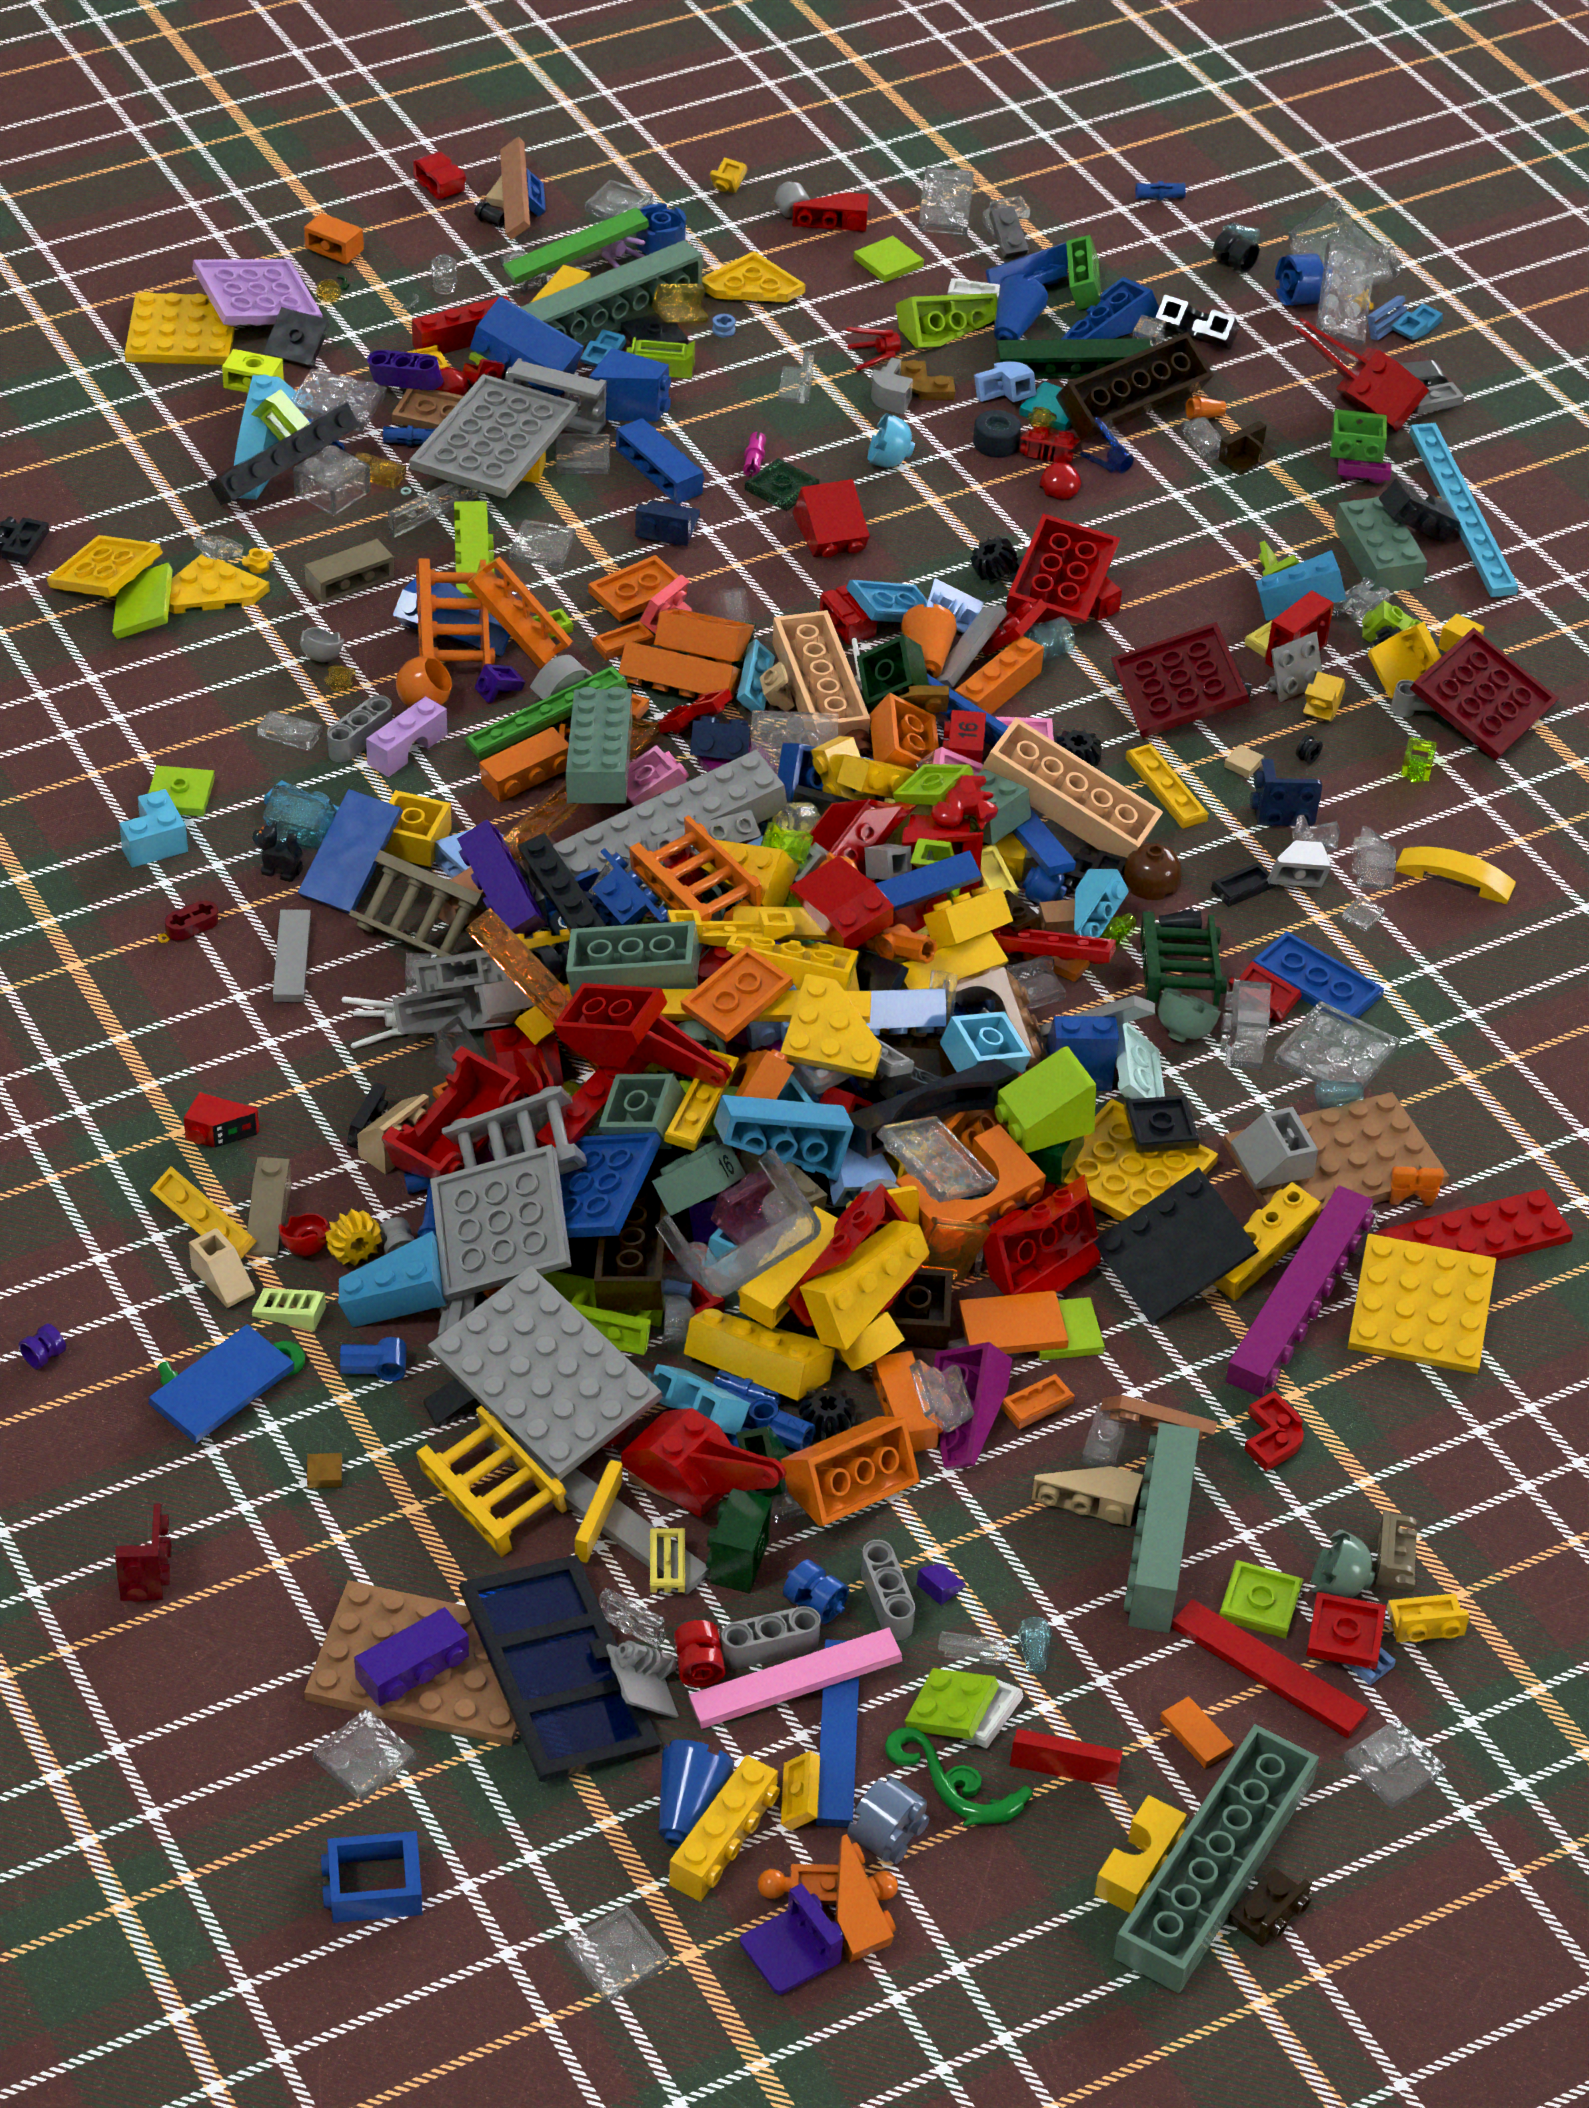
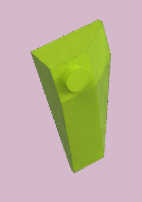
(942, 318)

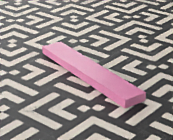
(795, 1678)

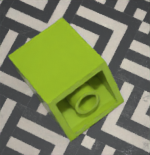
(1049, 1103)

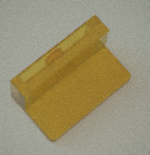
(680, 303)

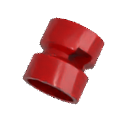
(699, 1653)

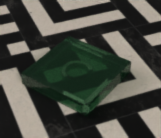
(780, 484)

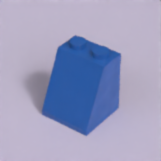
(634, 386)
(1092, 1042)

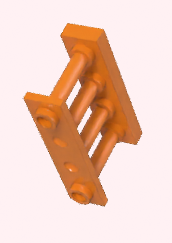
(430, 629)
(679, 897)

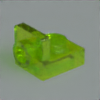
(793, 842)

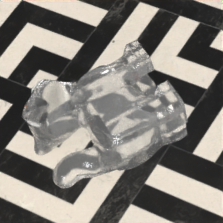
(1361, 599)

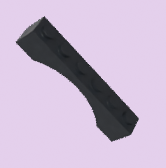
(283, 454)
(557, 883)
(963, 1091)

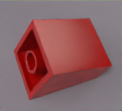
(831, 518)

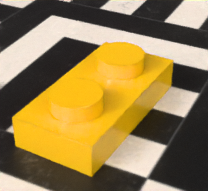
(800, 1790)

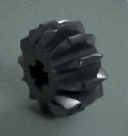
(994, 558)
(1082, 745)
(828, 1411)

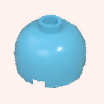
(891, 442)

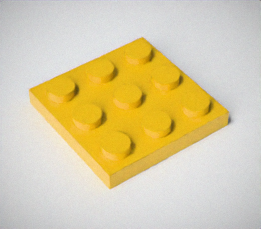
(104, 566)

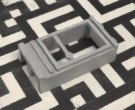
(592, 392)

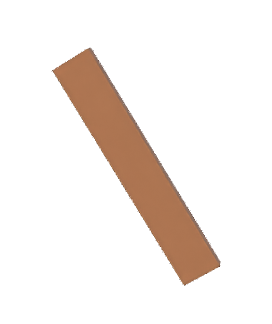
(514, 188)

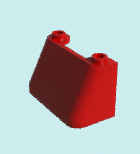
(471, 1091)

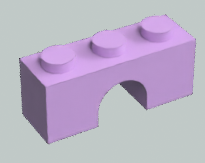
(390, 745)

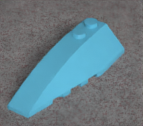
(253, 433)

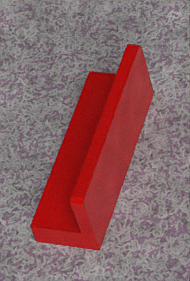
(1066, 1758)

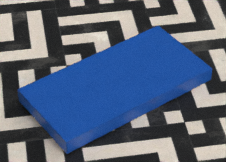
(349, 851)
(1319, 975)
(221, 1383)

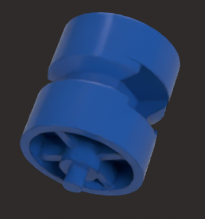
(812, 1589)

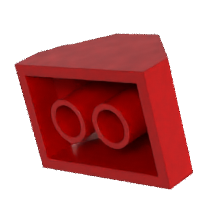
(1375, 380)
(622, 1021)
(535, 1065)
(695, 1462)

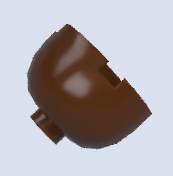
(1152, 871)

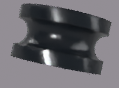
(1309, 749)

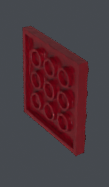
(1179, 680)
(1484, 694)

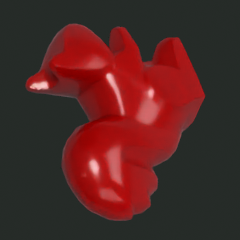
(965, 799)

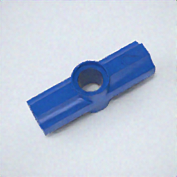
(788, 1428)

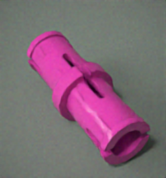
(754, 454)

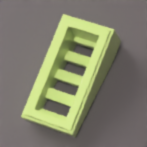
(307, 1318)

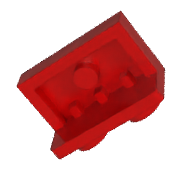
(1282, 995)

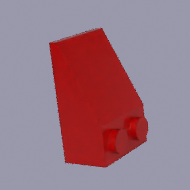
(844, 903)

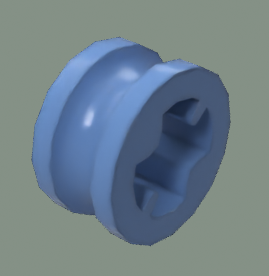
(724, 325)

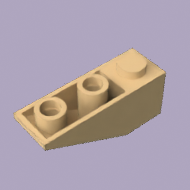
(1095, 1492)

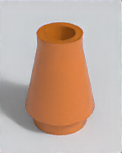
(1204, 407)

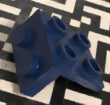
(666, 522)
(720, 740)
(1283, 800)

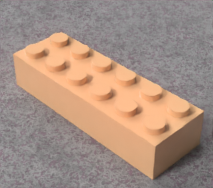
(819, 669)
(1072, 791)

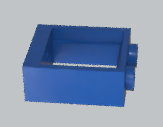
(378, 1903)

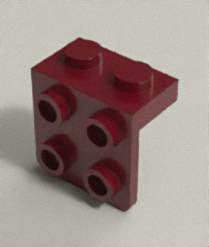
(143, 1567)

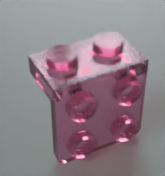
(739, 1207)

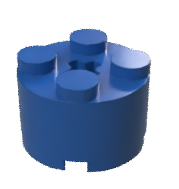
(664, 228)
(1299, 279)

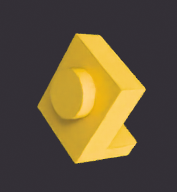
(728, 175)

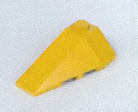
(797, 960)

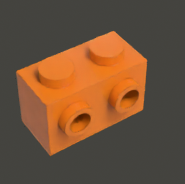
(334, 238)

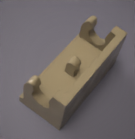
(1396, 1552)

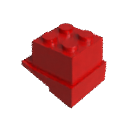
(959, 836)

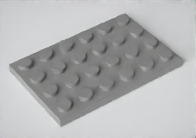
(493, 436)
(545, 1372)

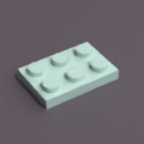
(1138, 1065)

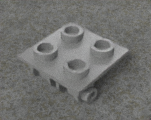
(1295, 666)
(642, 1676)

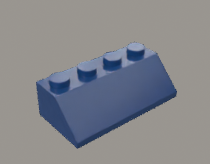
(513, 334)

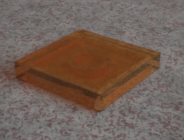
(953, 1245)

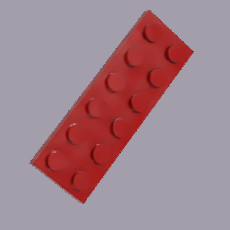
(1492, 1228)

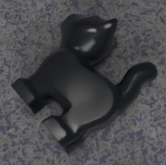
(278, 853)

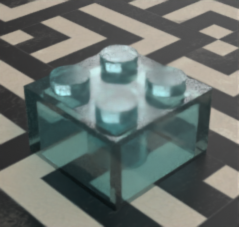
(300, 813)

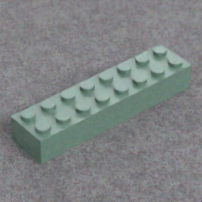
(618, 293)
(1215, 1858)

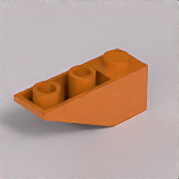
(857, 1907)

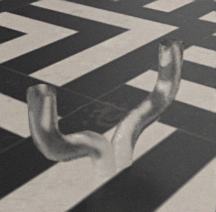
(411, 306)

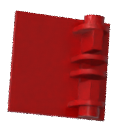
(1040, 435)

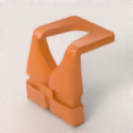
(1421, 1182)

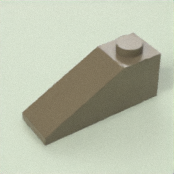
(268, 1204)

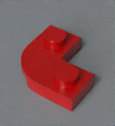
(679, 717)
(1281, 1432)

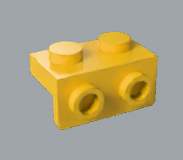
(1427, 1618)

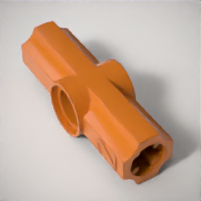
(903, 944)

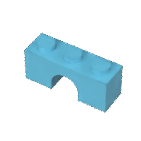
(686, 1390)

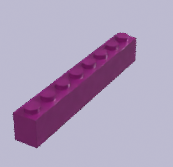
(1300, 1292)

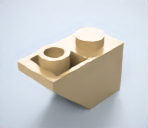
(220, 1267)

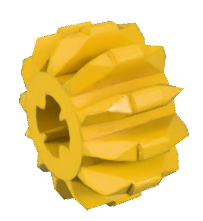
(353, 1237)

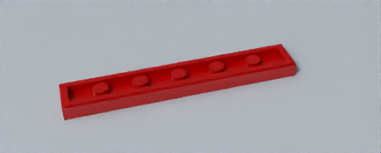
(1270, 1668)

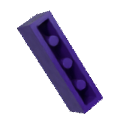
(500, 879)

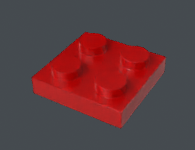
(1014, 625)
(1346, 1630)

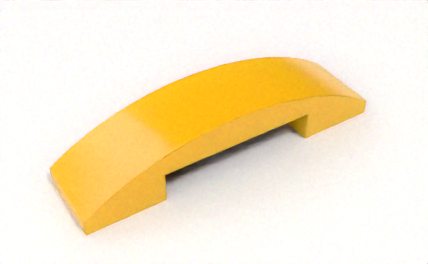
(1457, 866)
(770, 924)

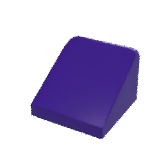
(939, 1582)

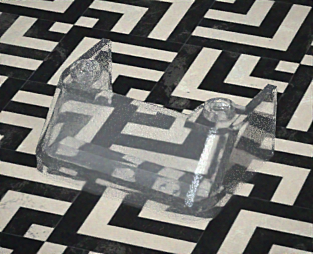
(790, 1228)

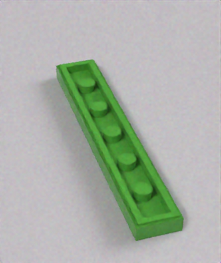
(576, 245)
(537, 716)

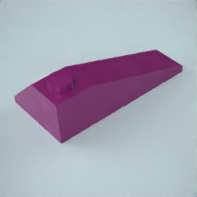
(987, 1380)

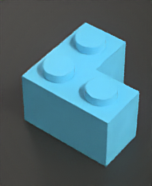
(156, 832)

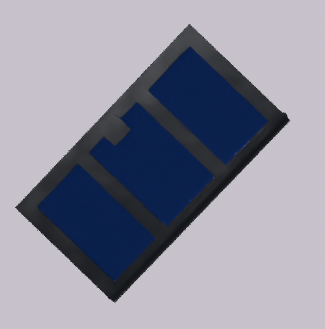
(555, 1669)

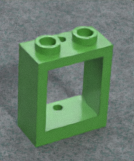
(1346, 431)

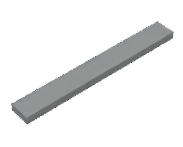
(622, 1524)

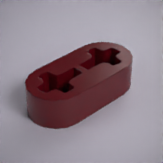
(191, 920)

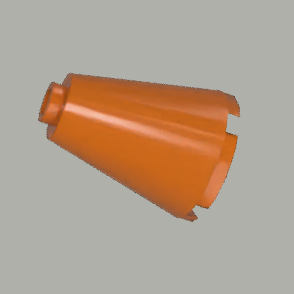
(934, 631)

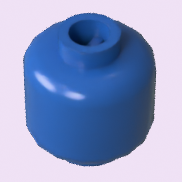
(1043, 888)

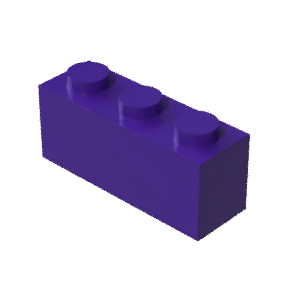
(411, 1657)

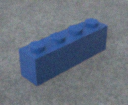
(659, 461)

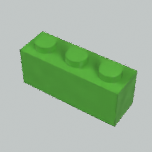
(1083, 272)

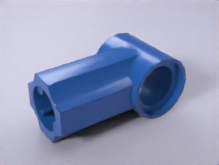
(384, 1360)

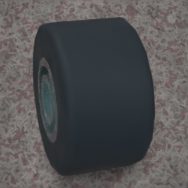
(997, 433)

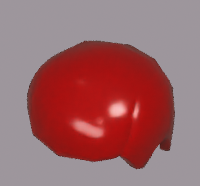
(454, 381)
(1060, 481)
(304, 1234)

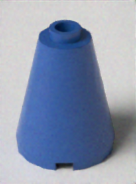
(1018, 306)
(689, 1786)

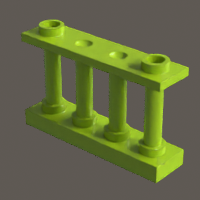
(623, 1328)

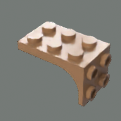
(1002, 986)

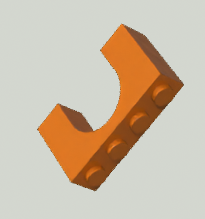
(761, 1074)
(1017, 1185)

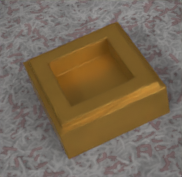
(324, 1470)

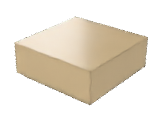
(1243, 761)

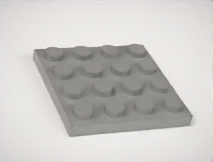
(499, 1221)

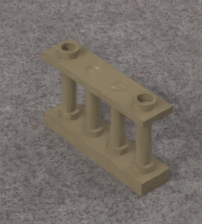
(418, 880)

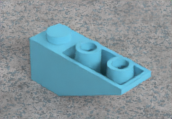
(1097, 900)

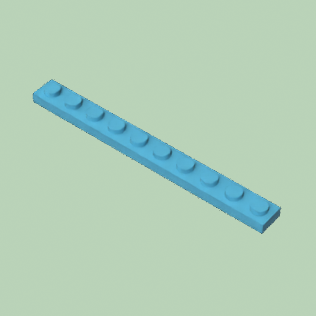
(1473, 526)

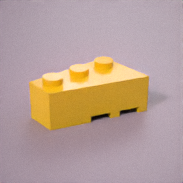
(770, 865)

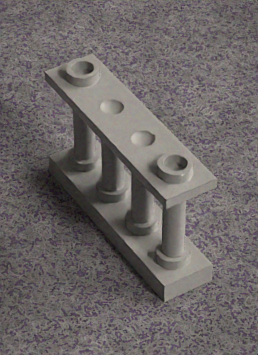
(521, 1111)

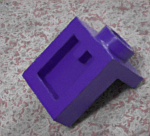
(498, 678)

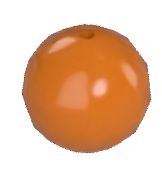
(423, 678)

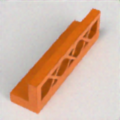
(515, 614)

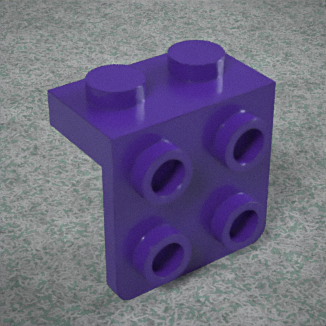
(794, 1943)

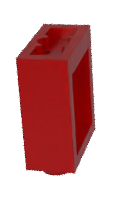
(1304, 617)

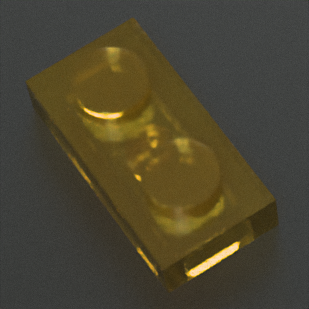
(383, 471)

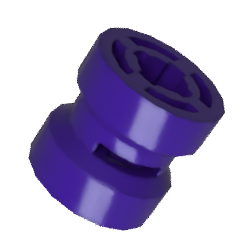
(42, 1346)

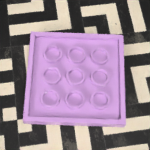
(253, 289)

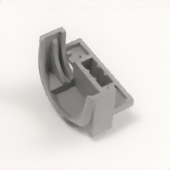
(460, 986)

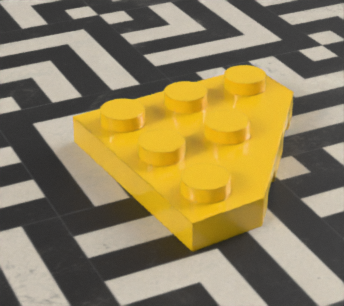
(752, 279)
(212, 585)
(830, 1031)

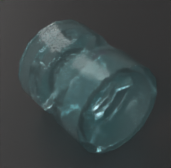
(1055, 636)

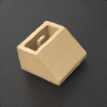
(369, 1139)

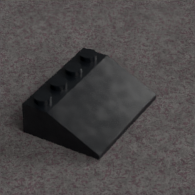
(1175, 1246)

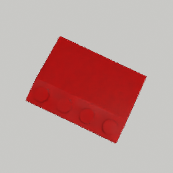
(1063, 569)

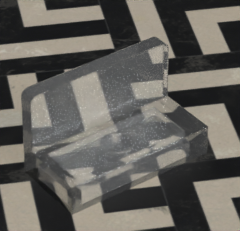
(797, 382)

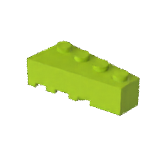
(471, 539)

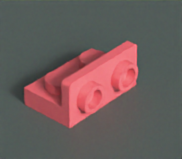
(668, 598)

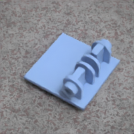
(962, 605)

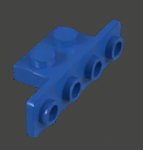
(1042, 266)
(623, 894)

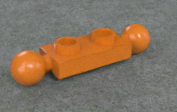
(820, 1880)

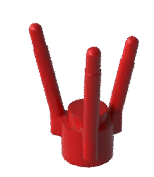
(887, 343)

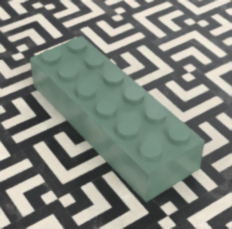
(599, 745)
(1161, 1527)

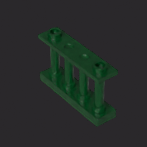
(1155, 964)

